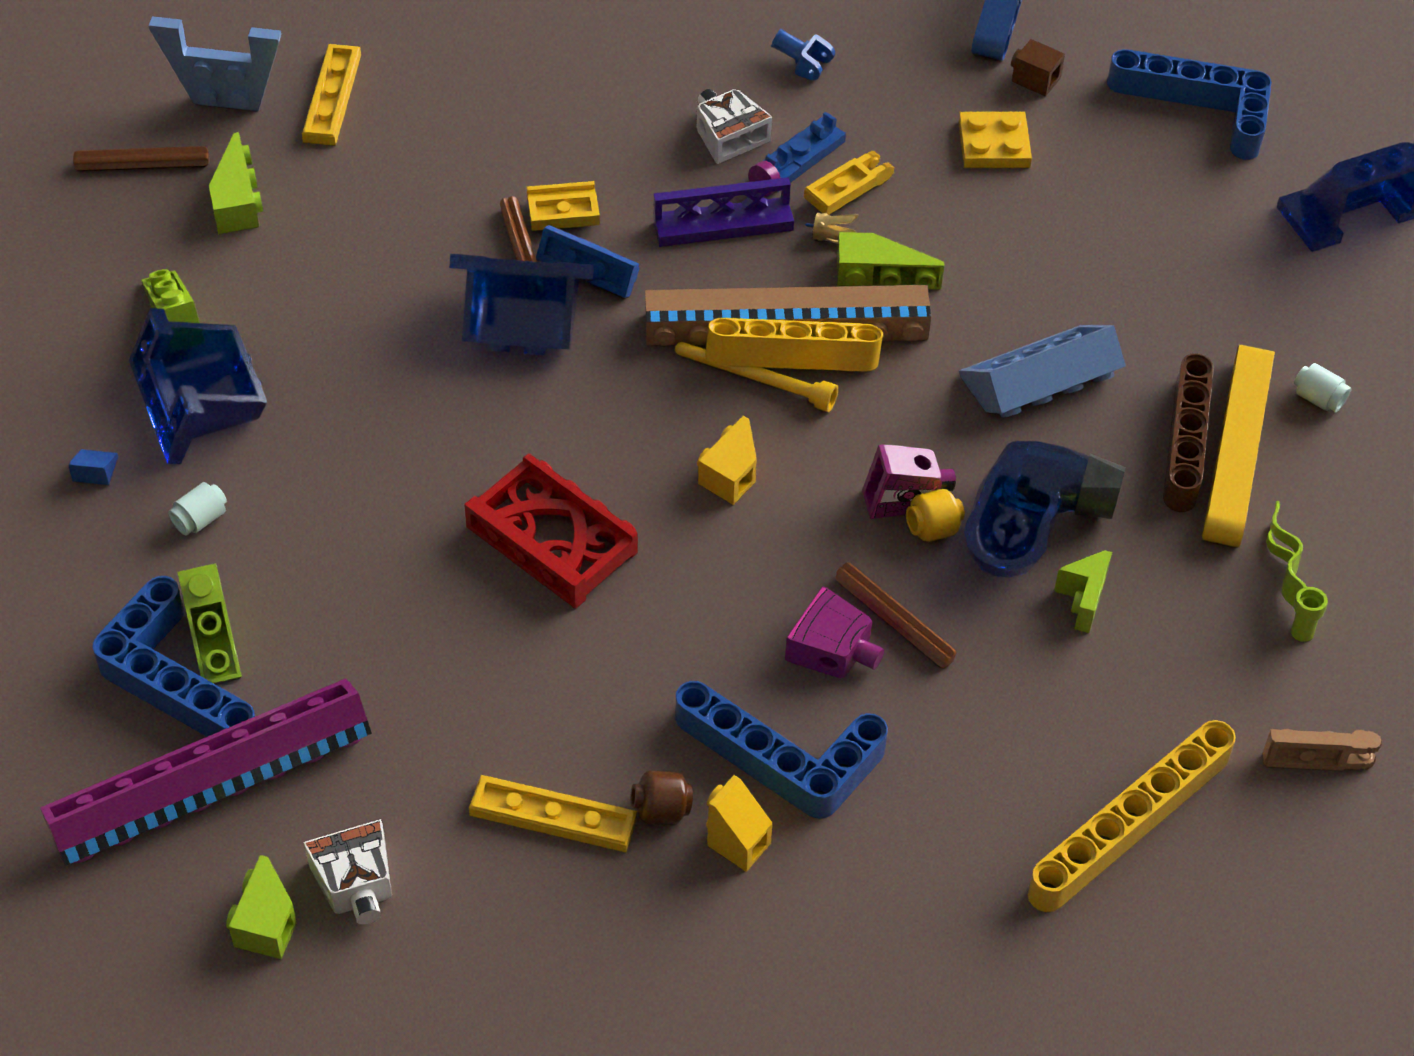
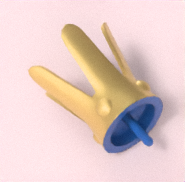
(826, 230)

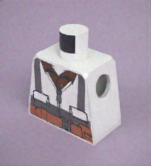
(731, 124)
(352, 869)

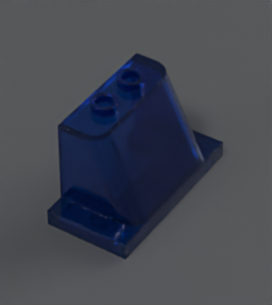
(1350, 185)
(520, 302)
(193, 380)

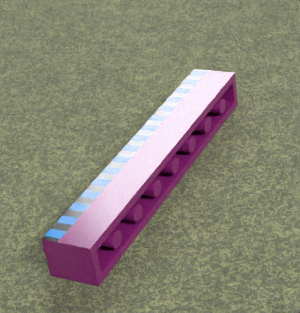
(205, 772)

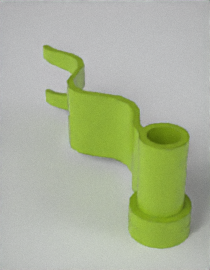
(1307, 601)

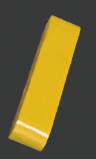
(793, 344)

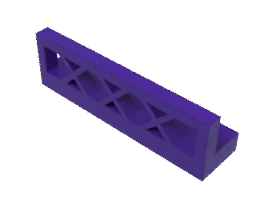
(723, 218)

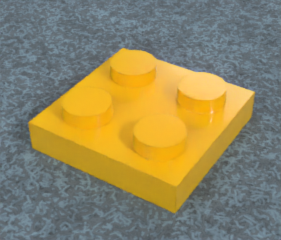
(994, 140)

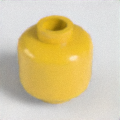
(935, 515)

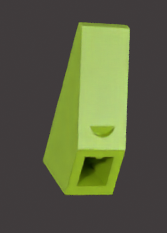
(231, 190)
(877, 261)
(168, 292)
(209, 623)

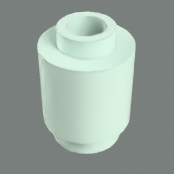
(1322, 387)
(198, 508)

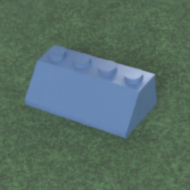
(1044, 369)

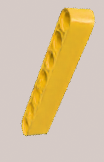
(1238, 446)
(1125, 829)

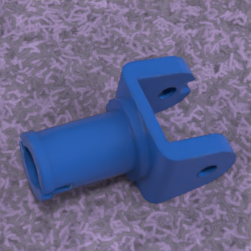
(805, 53)

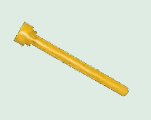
(821, 394)

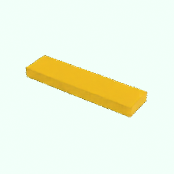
(331, 94)
(553, 813)

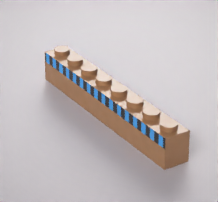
(685, 314)

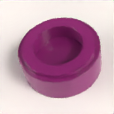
(763, 171)

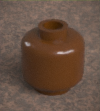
(662, 797)

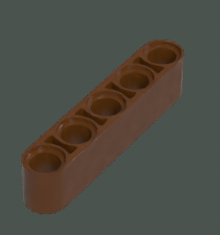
(1188, 433)

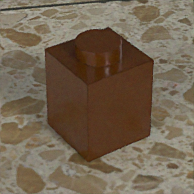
(1037, 67)

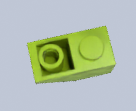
(264, 914)

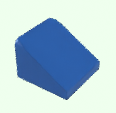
(93, 466)

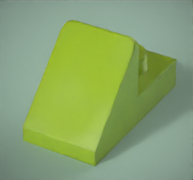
(1085, 583)

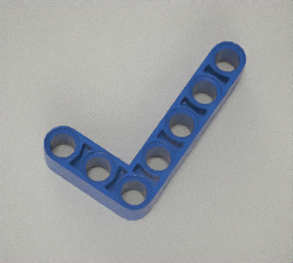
(995, 28)
(1199, 85)
(127, 651)
(781, 754)

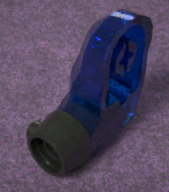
(1025, 494)

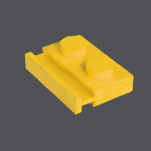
(563, 205)

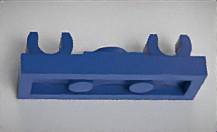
(807, 147)
(615, 271)

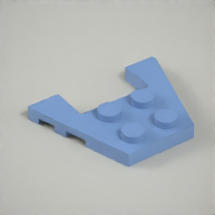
(218, 75)

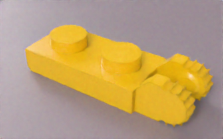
(848, 182)

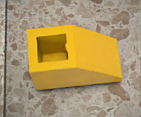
(730, 463)
(737, 824)

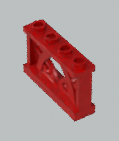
(555, 498)

